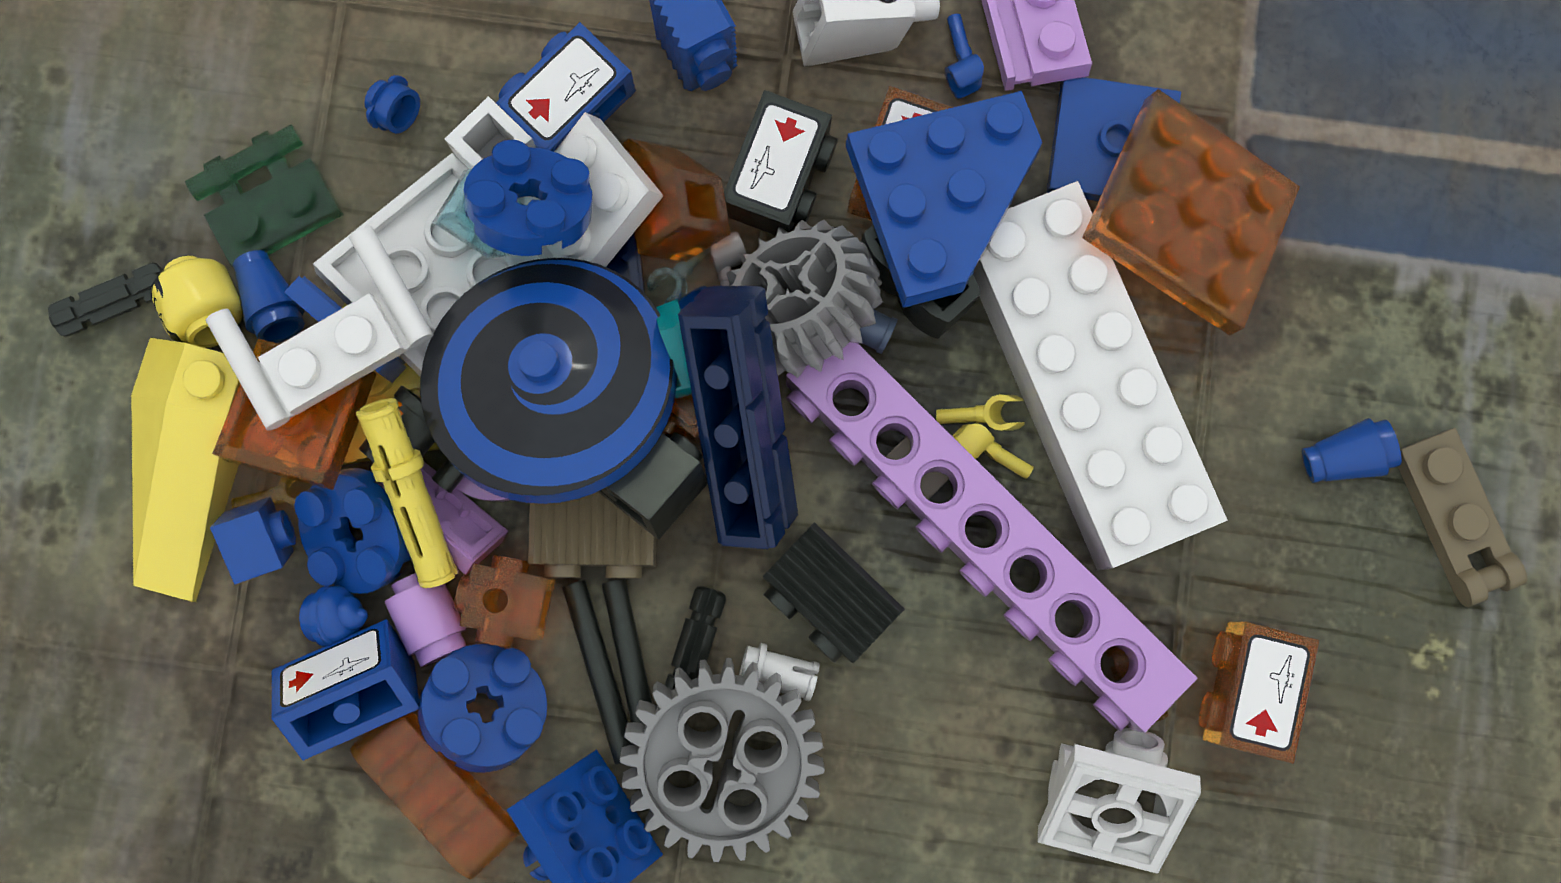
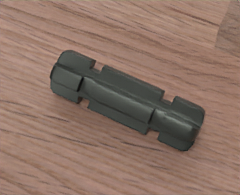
(103, 301)
(697, 632)

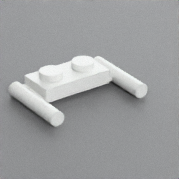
(330, 351)

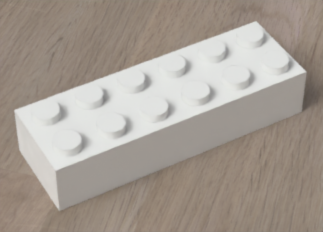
(1092, 382)

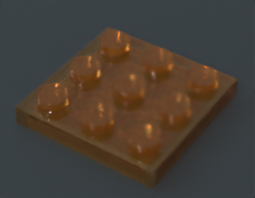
(1192, 213)

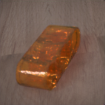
(436, 795)

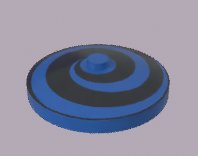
(548, 380)

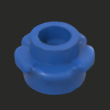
(392, 105)

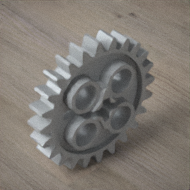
(669, 744)

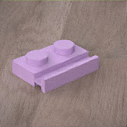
(1037, 41)

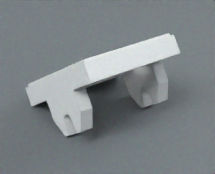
(1113, 842)

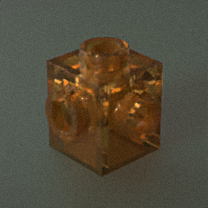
(526, 607)

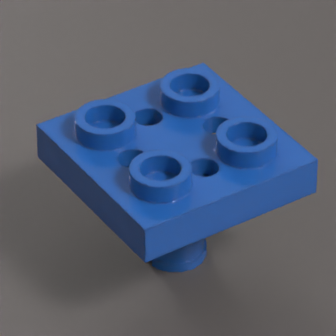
(571, 831)

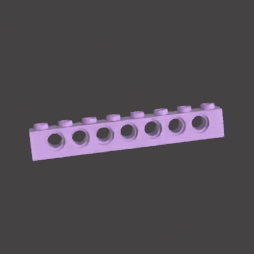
(1154, 672)

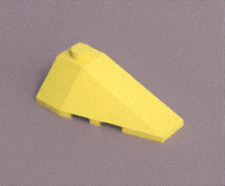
(176, 479)

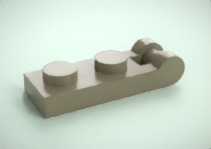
(1459, 517)

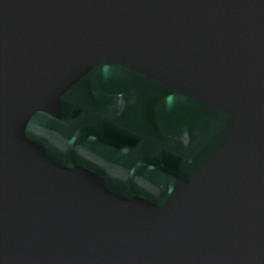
(272, 212)

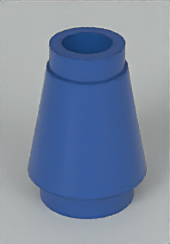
(264, 304)
(1354, 453)

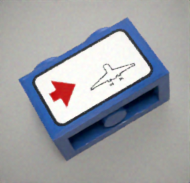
(570, 79)
(344, 690)

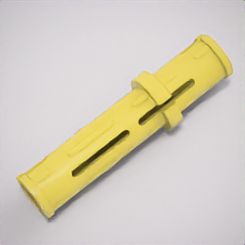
(399, 470)

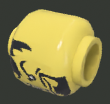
(191, 292)

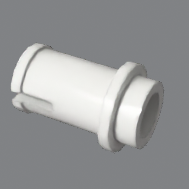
(793, 671)

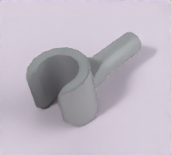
(727, 255)

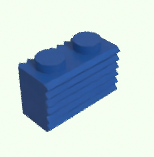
(696, 40)

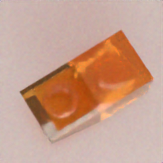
(693, 204)

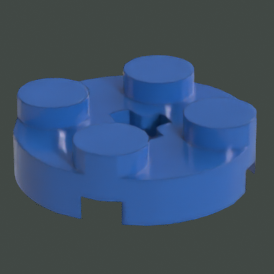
(522, 171)
(329, 544)
(462, 735)

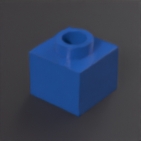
(254, 539)

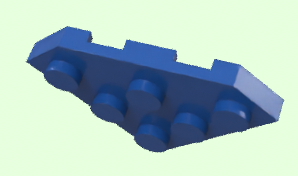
(943, 188)

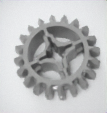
(816, 292)

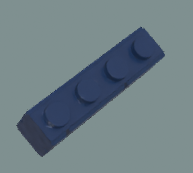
(739, 415)

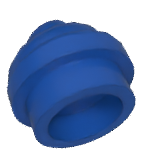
(331, 615)

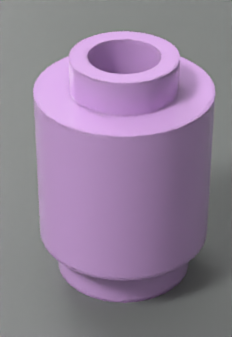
(425, 620)

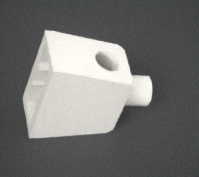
(855, 28)

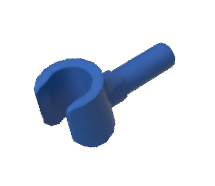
(966, 74)

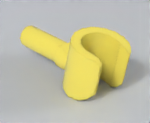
(988, 413)
(978, 439)

